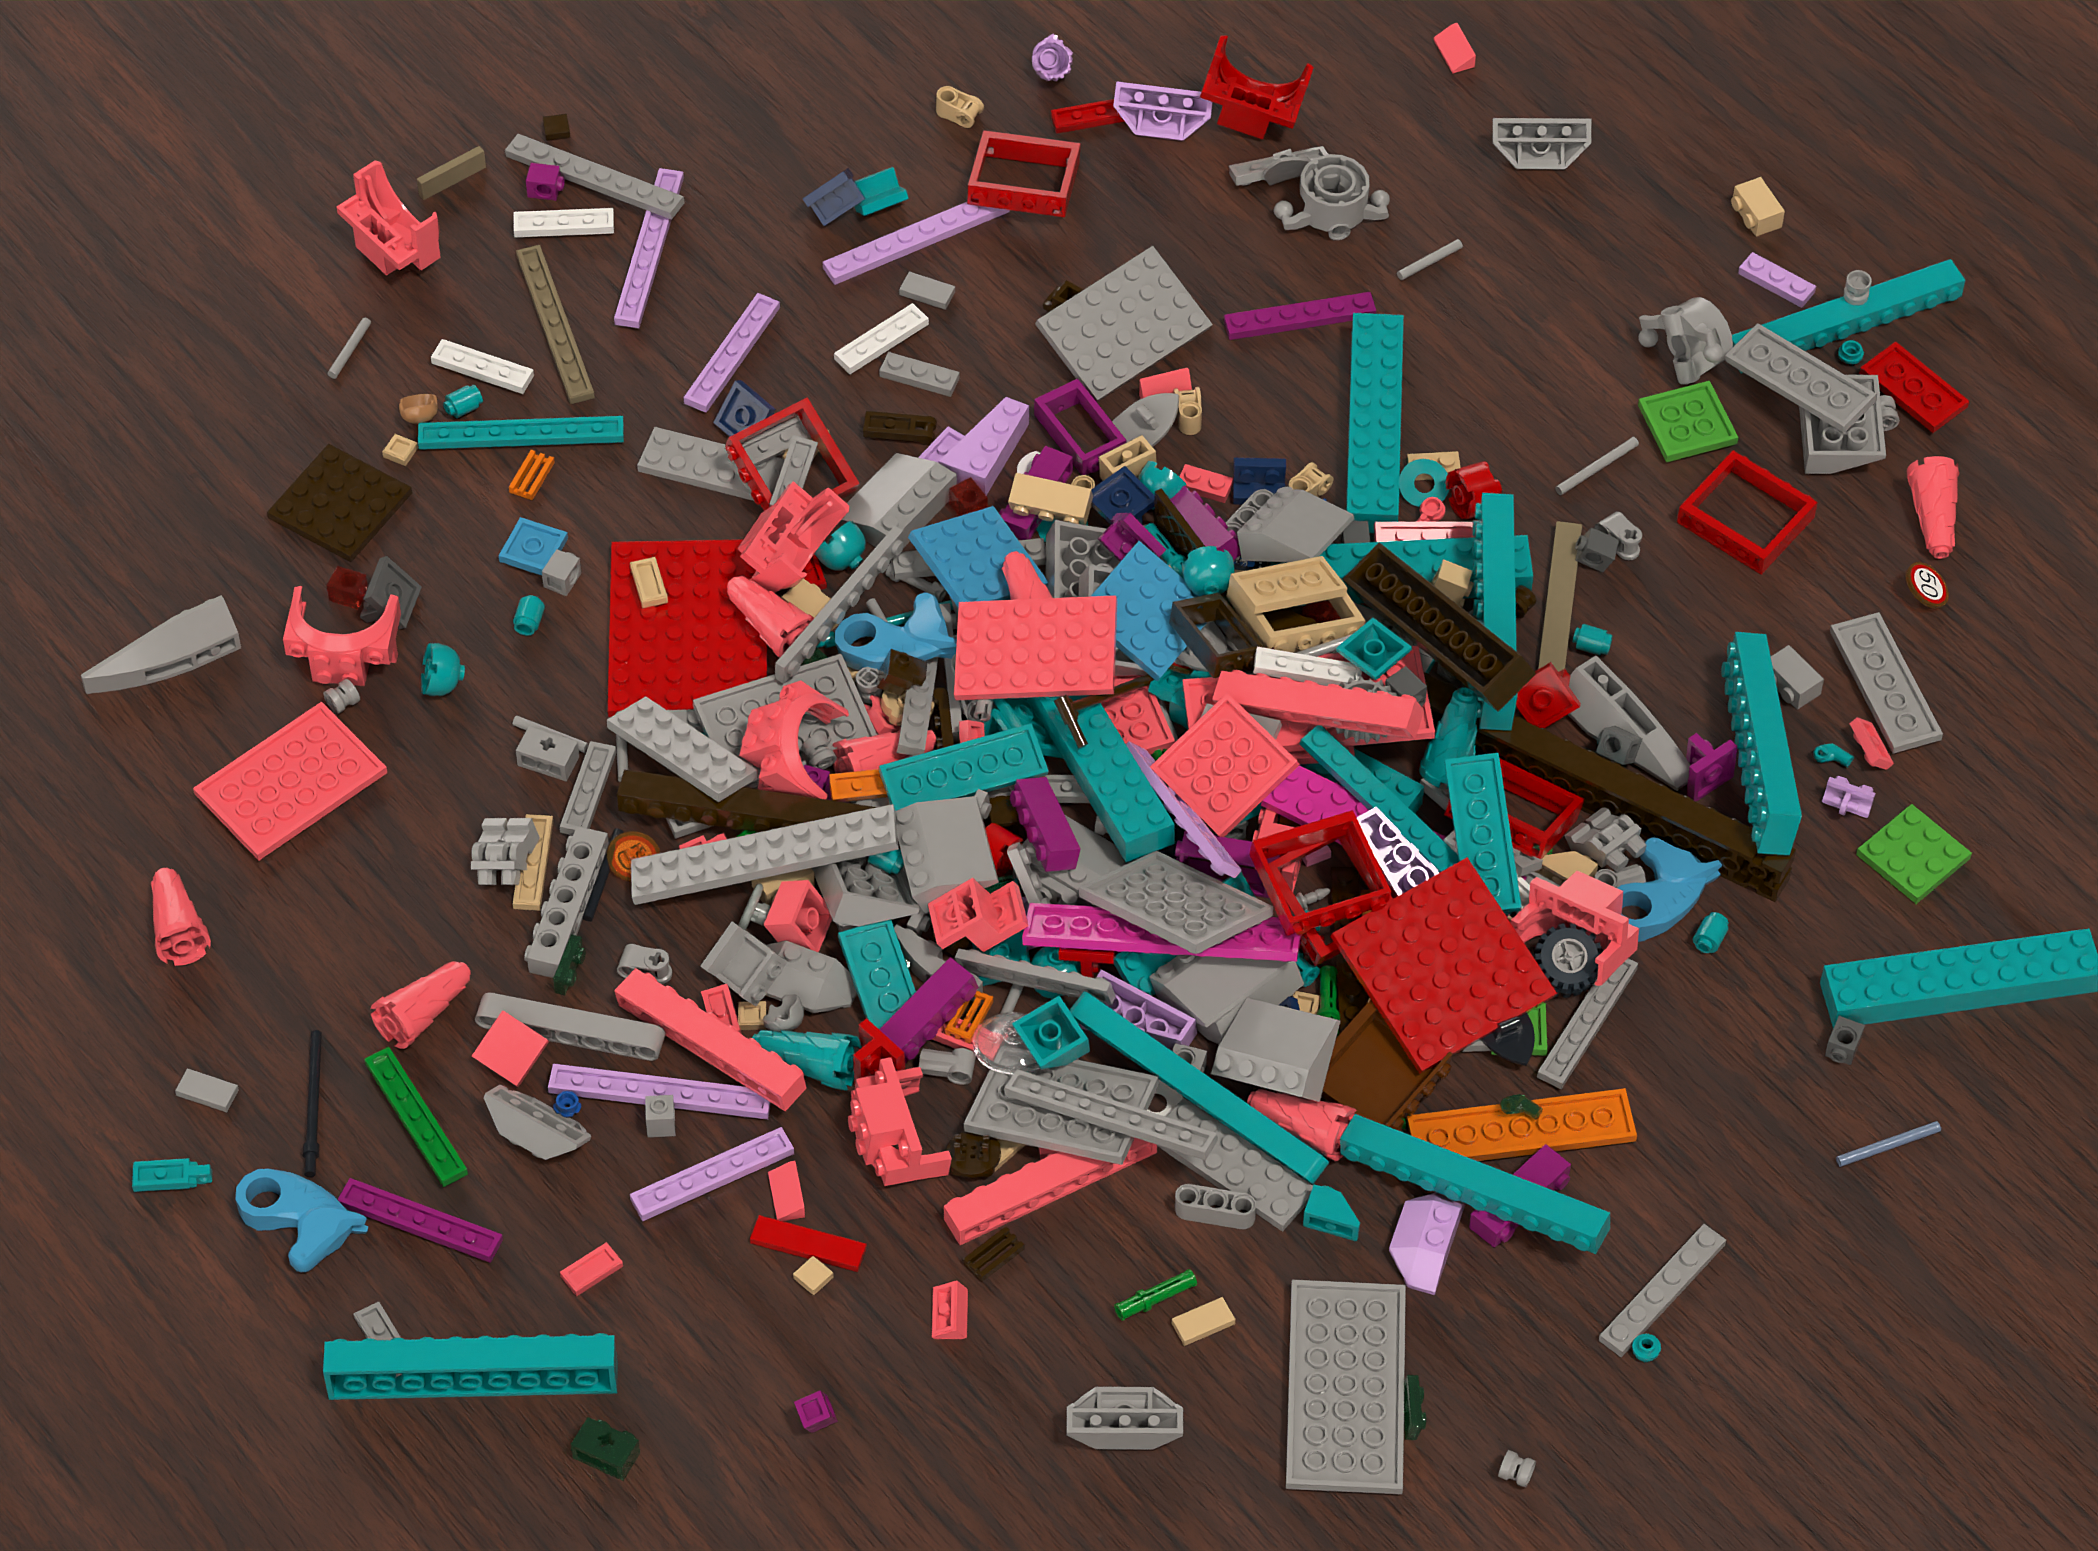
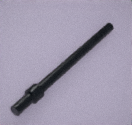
(311, 1147)

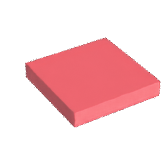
(510, 1048)

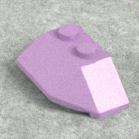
(1161, 110)
(1425, 1239)

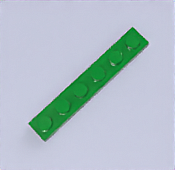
(416, 1116)

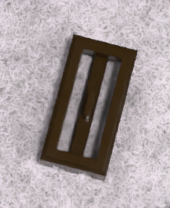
(987, 1246)

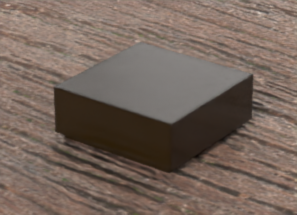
(556, 126)

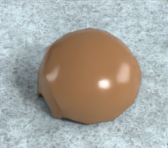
(418, 408)

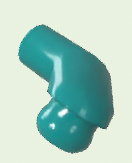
(1832, 752)

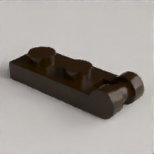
(899, 427)
(943, 721)

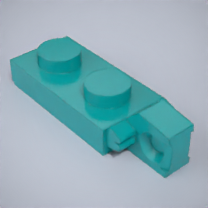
(169, 1174)

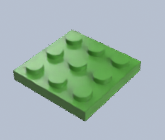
(1688, 421)
(1914, 853)

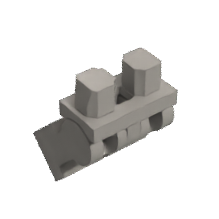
(1606, 838)
(503, 848)

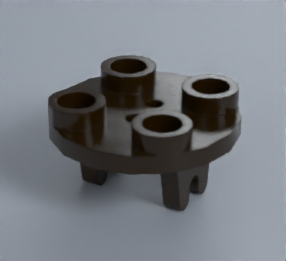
(986, 1155)

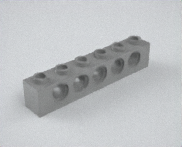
(583, 844)

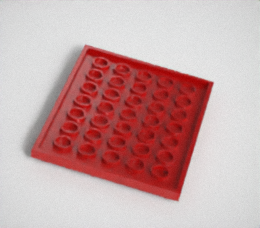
(694, 640)

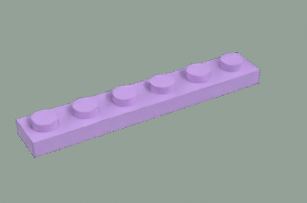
(731, 352)
(711, 1174)

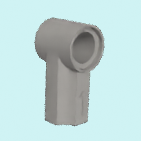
(1625, 876)
(954, 1065)

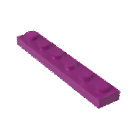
(1297, 315)
(420, 1220)

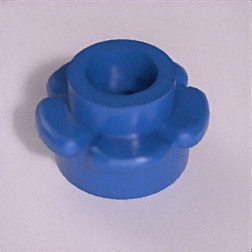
(567, 1098)

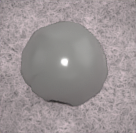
(786, 1016)

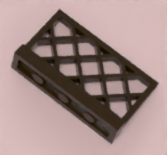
(1174, 526)

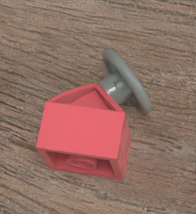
(794, 916)

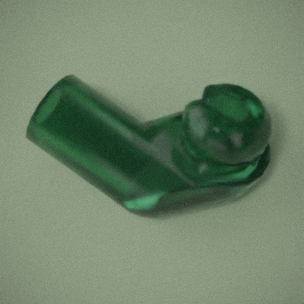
(1519, 1104)

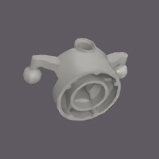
(1334, 197)
(1695, 336)

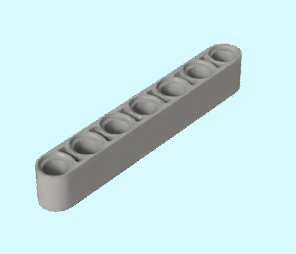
(576, 1026)

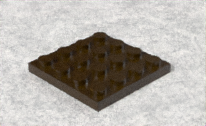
(339, 502)

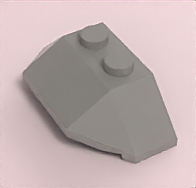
(1541, 141)
(812, 976)
(533, 1123)
(1124, 1418)

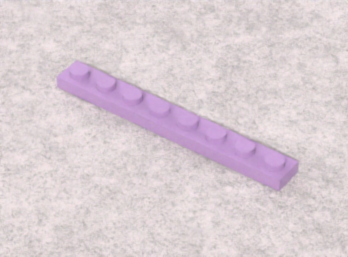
(908, 240)
(646, 257)
(1186, 818)
(634, 1088)

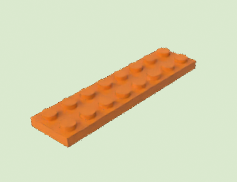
(1563, 1125)

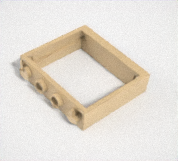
(1301, 637)

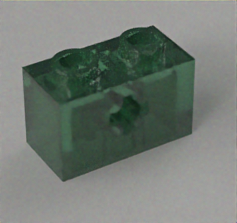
(605, 1448)

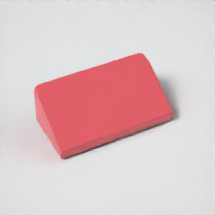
(1455, 49)
(1165, 383)
(786, 1192)
(949, 1311)

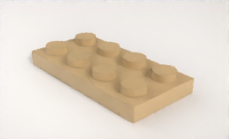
(1288, 585)

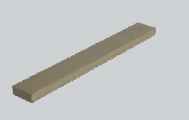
(555, 324)
(1560, 595)

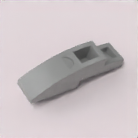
(924, 955)

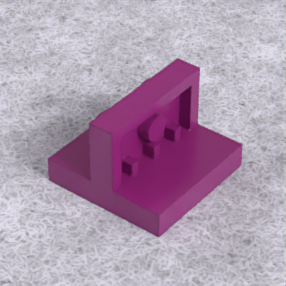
(1124, 535)
(1708, 766)

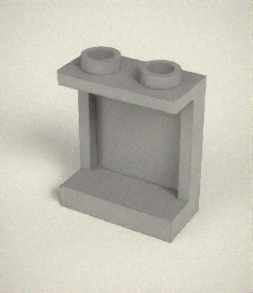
(744, 963)

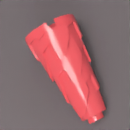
(1935, 499)
(1022, 578)
(768, 613)
(871, 751)
(177, 927)
(413, 1008)
(1310, 1121)

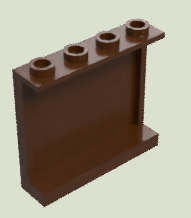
(1375, 1072)

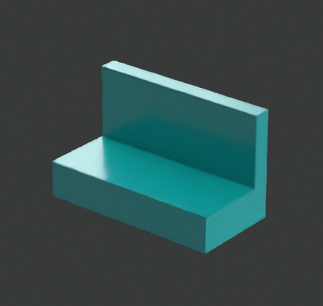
(880, 191)

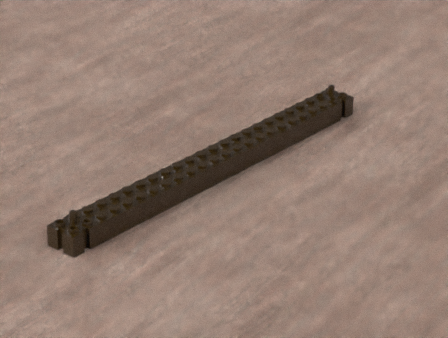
(1610, 786)

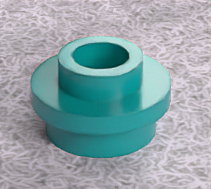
(1851, 352)
(1642, 1353)

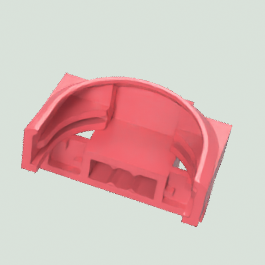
(384, 225)
(790, 535)
(342, 655)
(773, 739)
(1587, 905)
(883, 1120)

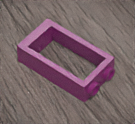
(1062, 398)
(1237, 849)

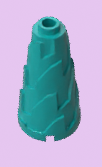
(1453, 736)
(816, 1054)

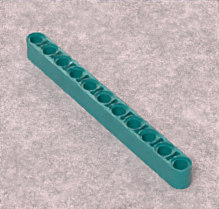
(1198, 1088)

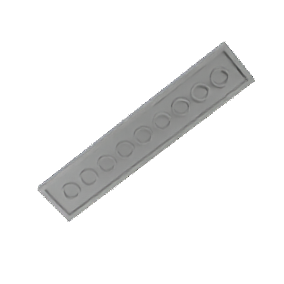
(764, 854)

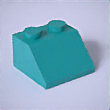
(1052, 1035)

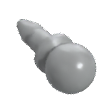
(1311, 897)

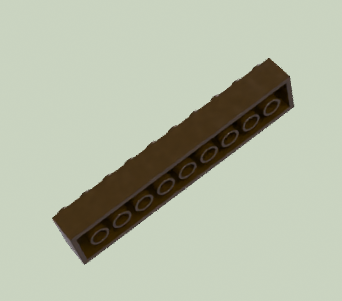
(1439, 627)

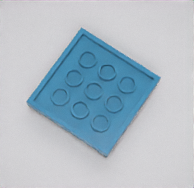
(970, 555)
(1144, 604)

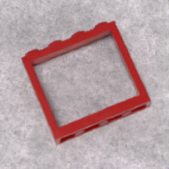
(1027, 150)
(818, 433)
(1728, 539)
(1545, 795)
(1308, 835)
(1311, 940)

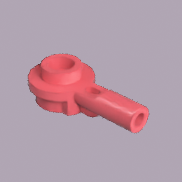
(1431, 510)

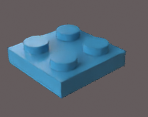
(532, 545)

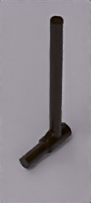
(1069, 709)

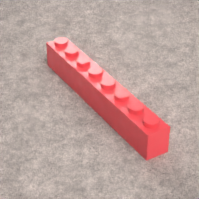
(1322, 704)
(711, 1039)
(1031, 1189)

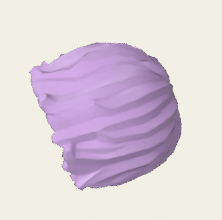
(1052, 59)

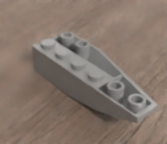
(168, 650)
(1611, 703)

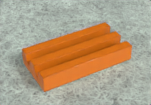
(539, 459)
(961, 1032)

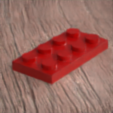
(1915, 387)

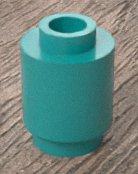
(462, 401)
(528, 615)
(1592, 639)
(888, 861)
(1711, 932)

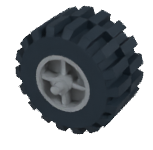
(1568, 959)

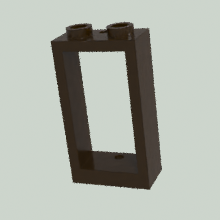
(1214, 608)

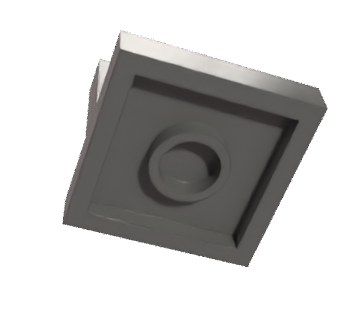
(388, 580)

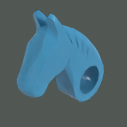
(921, 636)
(1674, 892)
(302, 1204)

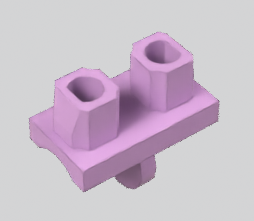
(1848, 797)

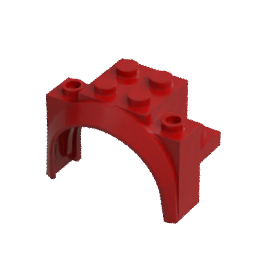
(1249, 102)

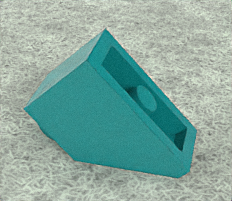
(1330, 1213)

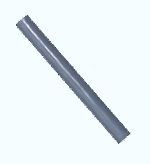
(1888, 1143)

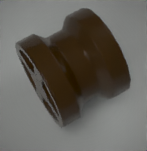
(1524, 600)

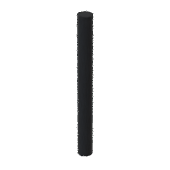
(599, 884)

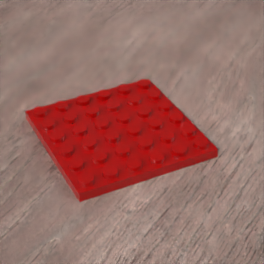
(1443, 965)

